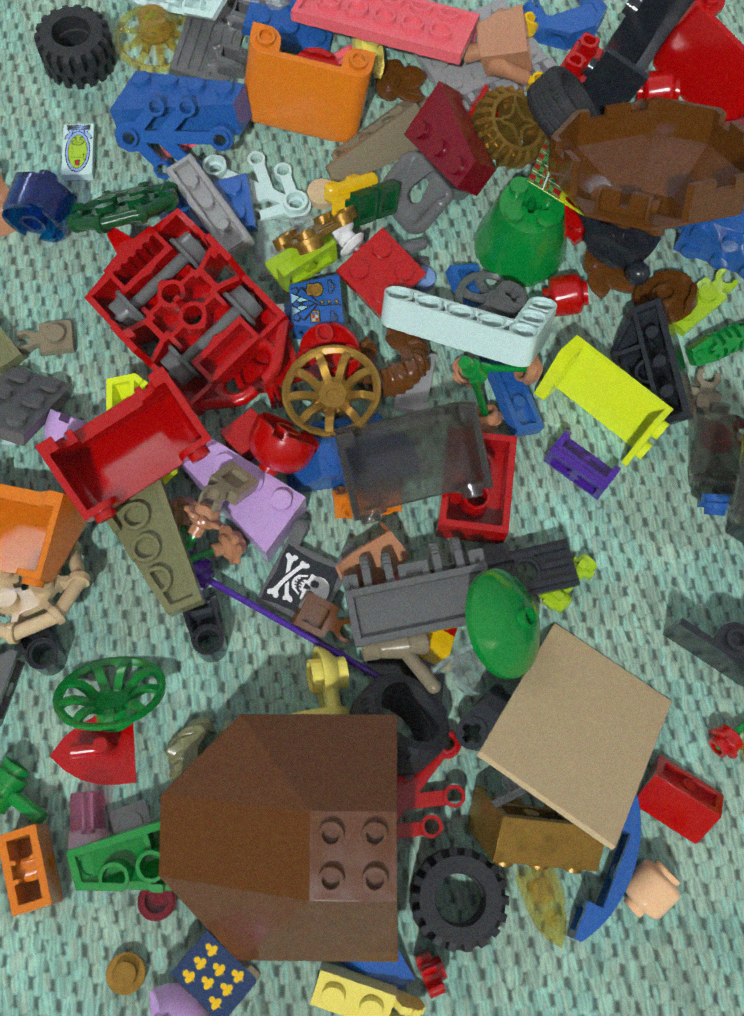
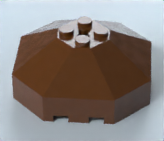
(651, 164)

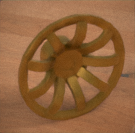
(333, 394)

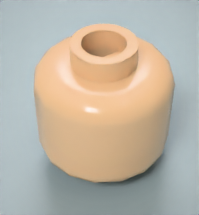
(652, 889)

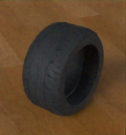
(556, 97)
(419, 711)

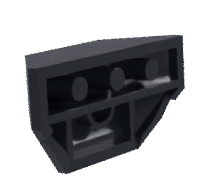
(653, 356)

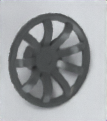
(504, 300)

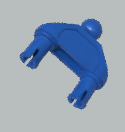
(567, 27)

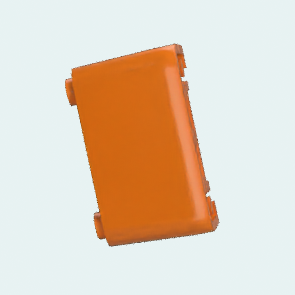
(304, 92)
(36, 533)

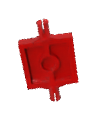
(257, 365)

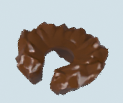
(402, 375)

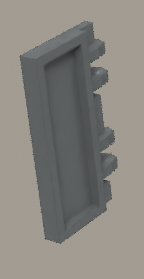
(212, 47)
(416, 602)

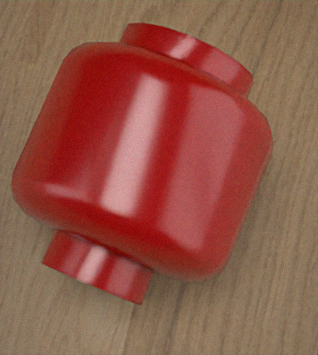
(660, 84)
(568, 292)

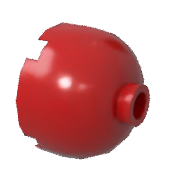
(279, 445)

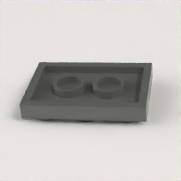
(27, 402)

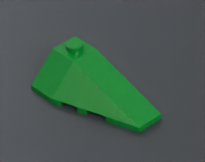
(119, 861)

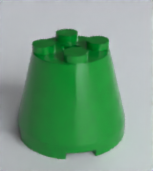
(522, 235)

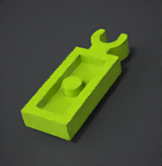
(710, 297)

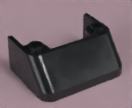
(628, 54)
(723, 650)

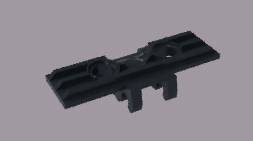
(550, 561)

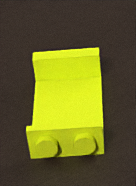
(607, 395)

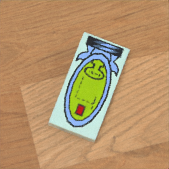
(78, 152)

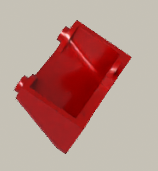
(705, 59)
(126, 448)

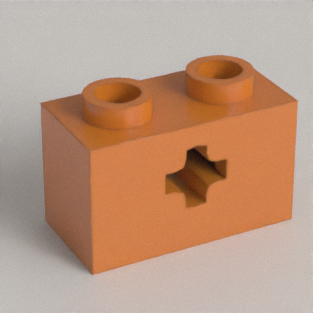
(30, 869)

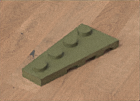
(158, 549)

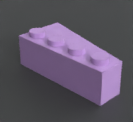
(264, 515)

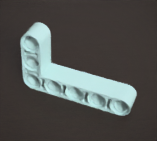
(469, 328)

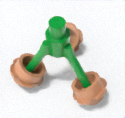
(473, 373)

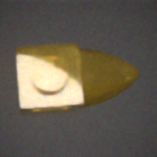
(544, 904)

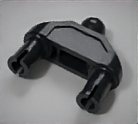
(620, 248)

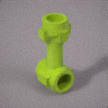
(561, 599)

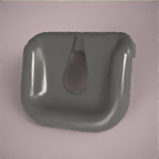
(439, 193)

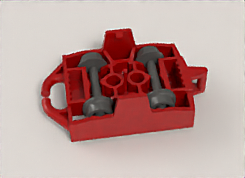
(235, 313)

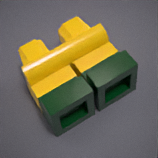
(368, 196)

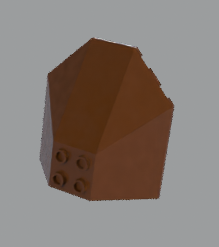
(290, 837)

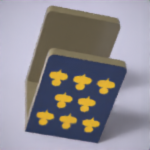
(215, 976)

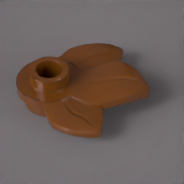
(401, 82)
(603, 278)

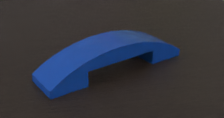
(592, 916)

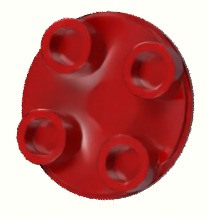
(329, 334)

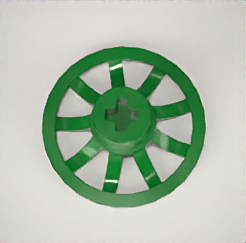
(113, 704)

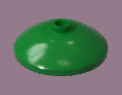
(502, 623)

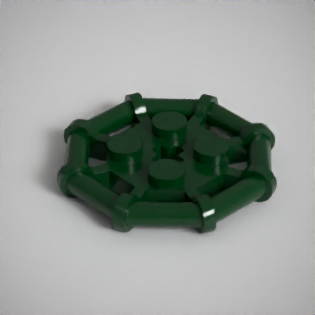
(123, 207)

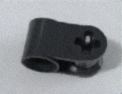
(206, 622)
(39, 642)
(484, 715)

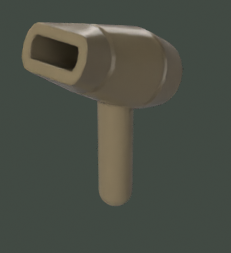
(409, 650)

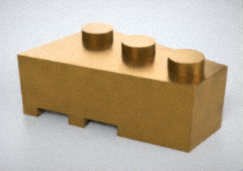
(531, 836)

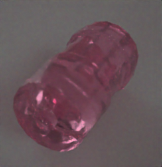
(86, 817)

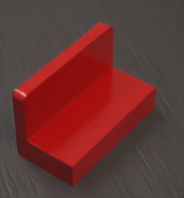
(680, 800)

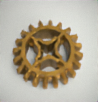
(504, 133)

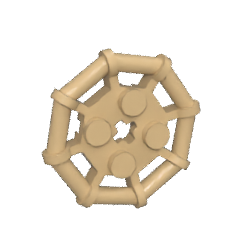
(39, 602)

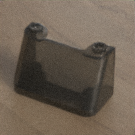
(719, 455)
(411, 458)

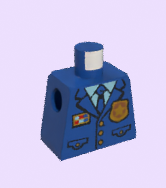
(313, 303)

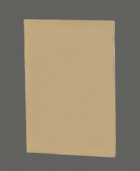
(578, 734)

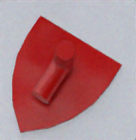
(98, 755)

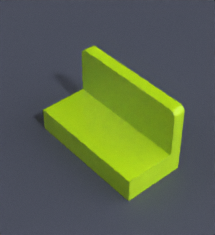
(293, 268)

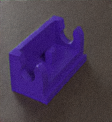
(580, 466)

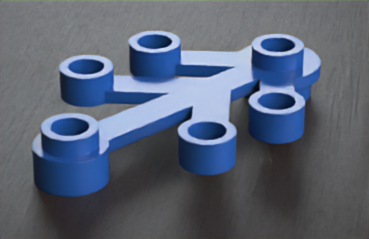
(167, 134)

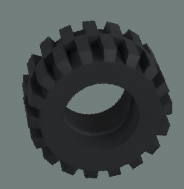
(81, 63)
(491, 907)

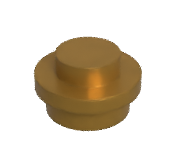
(126, 973)

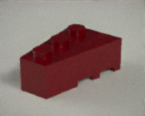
(449, 140)

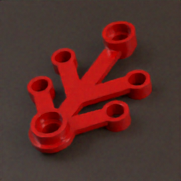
(410, 798)

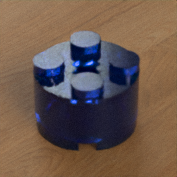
(38, 205)

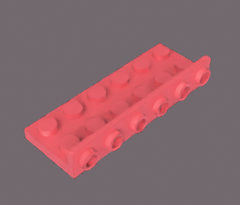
(407, 25)

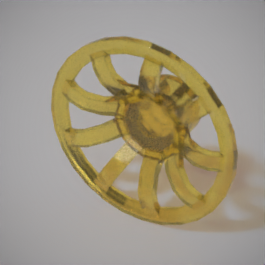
(152, 30)

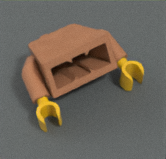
(505, 45)

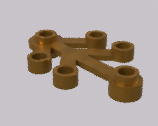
(311, 238)

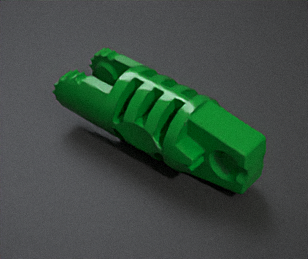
(717, 345)

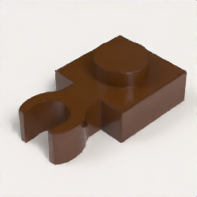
(319, 616)

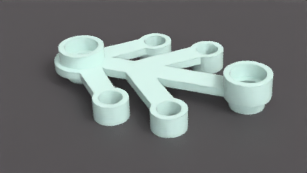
(263, 190)

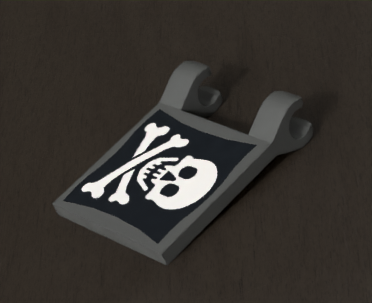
(300, 570)

